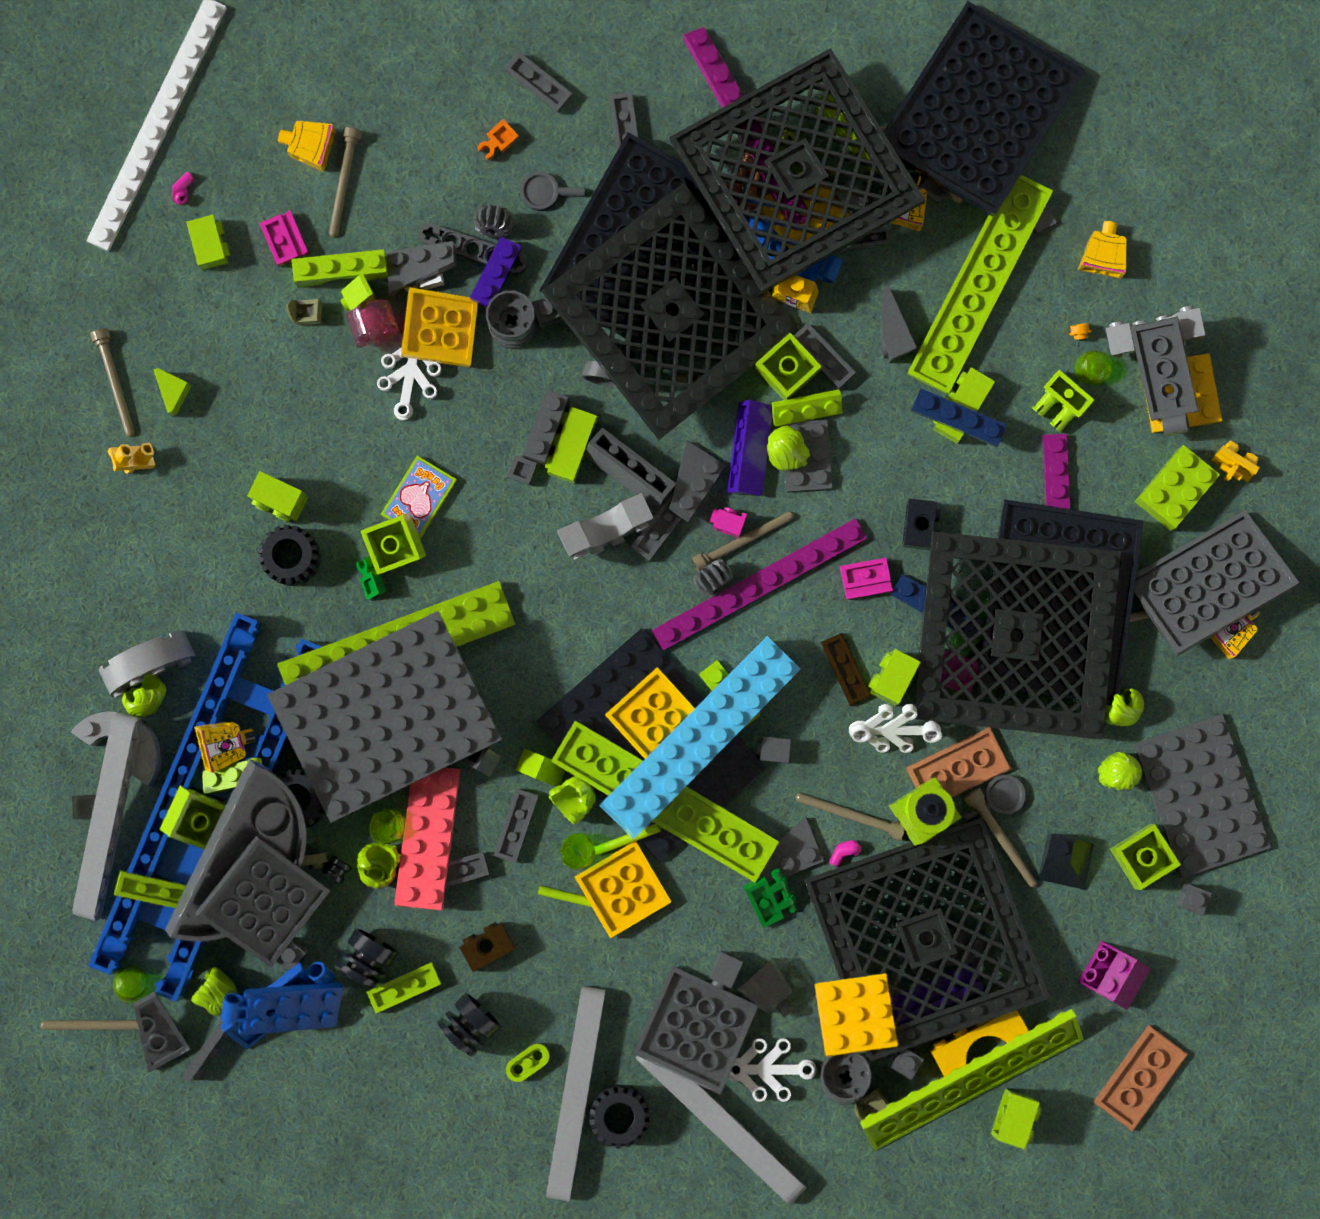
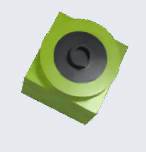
(925, 811)

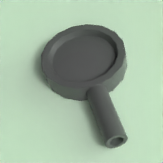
(541, 191)
(1003, 795)

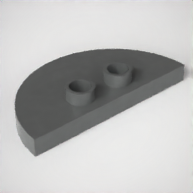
(258, 808)

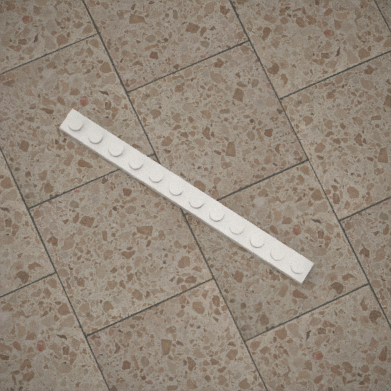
(156, 124)

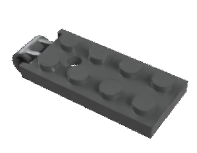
(1165, 363)

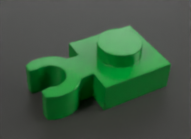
(371, 583)

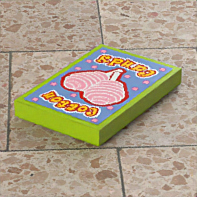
(420, 493)

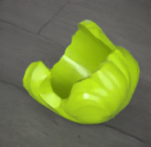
(787, 449)
(145, 699)
(1125, 708)
(1120, 771)
(573, 799)
(378, 864)
(213, 991)

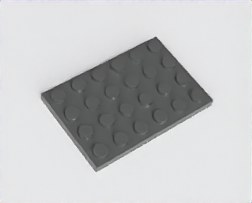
(1212, 583)
(1201, 795)

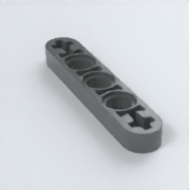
(463, 242)

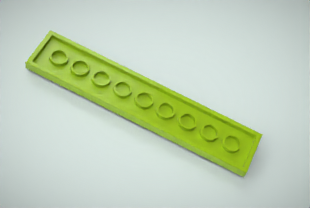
(978, 286)
(465, 616)
(686, 816)
(972, 1079)

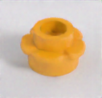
(1080, 331)

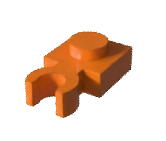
(500, 137)

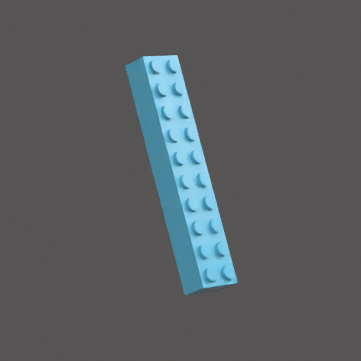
(699, 737)

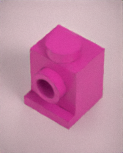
(728, 521)

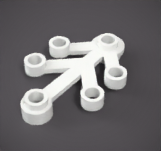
(409, 371)
(866, 730)
(766, 1068)

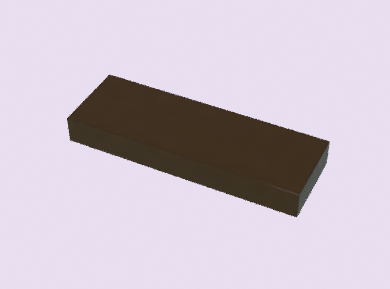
(845, 669)

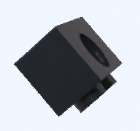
(917, 510)

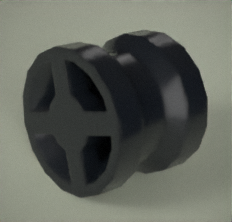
(337, 869)

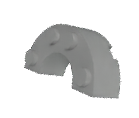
(1121, 339)
(606, 528)
(146, 659)
(148, 755)

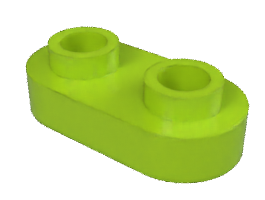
(528, 1062)

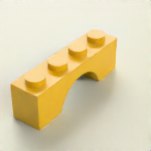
(953, 1053)

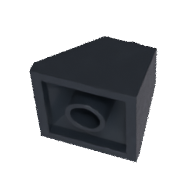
(1065, 861)

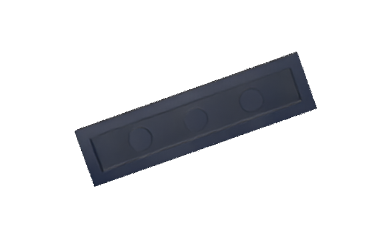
(958, 417)
(914, 596)

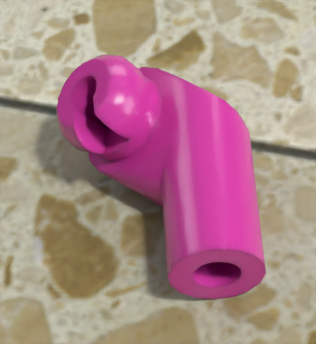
(179, 189)
(845, 849)

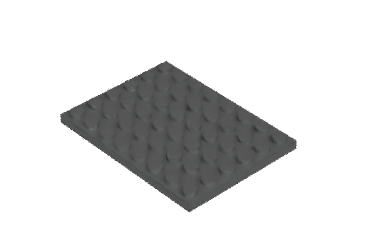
(384, 716)

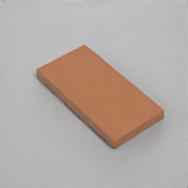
(962, 764)
(1140, 1078)

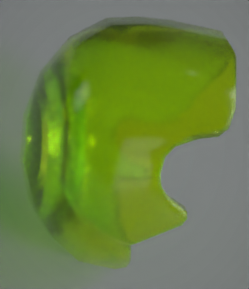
(1093, 367)
(387, 826)
(584, 845)
(131, 984)

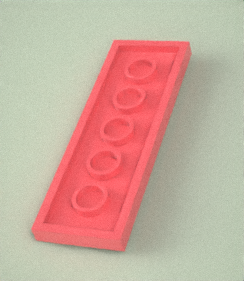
(427, 840)

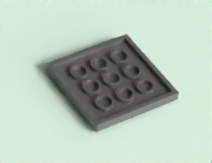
(262, 901)
(695, 1030)

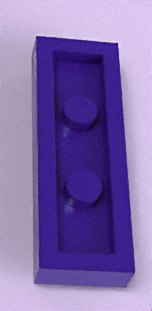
(496, 271)

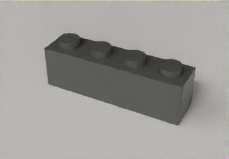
(629, 469)

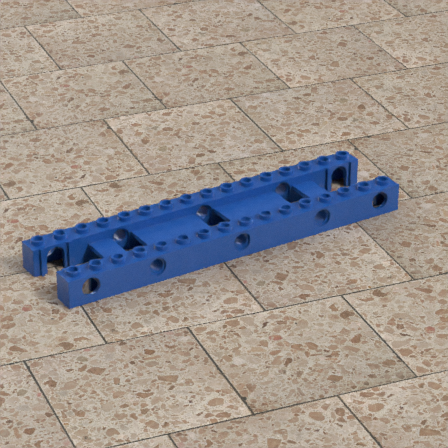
(173, 858)

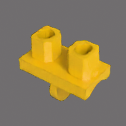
(132, 458)
(1234, 464)

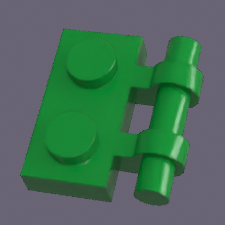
(763, 901)

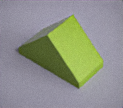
(172, 390)
(540, 768)

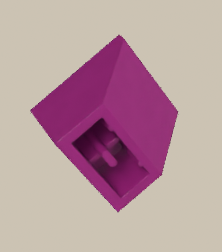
(1114, 975)

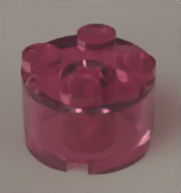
(373, 323)

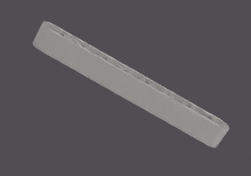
(107, 816)
(575, 1093)
(730, 1132)

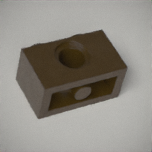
(476, 956)

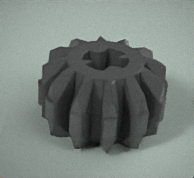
(493, 221)
(712, 577)

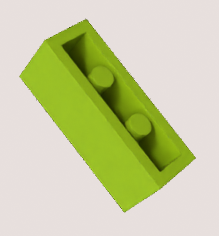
(970, 394)
(571, 444)

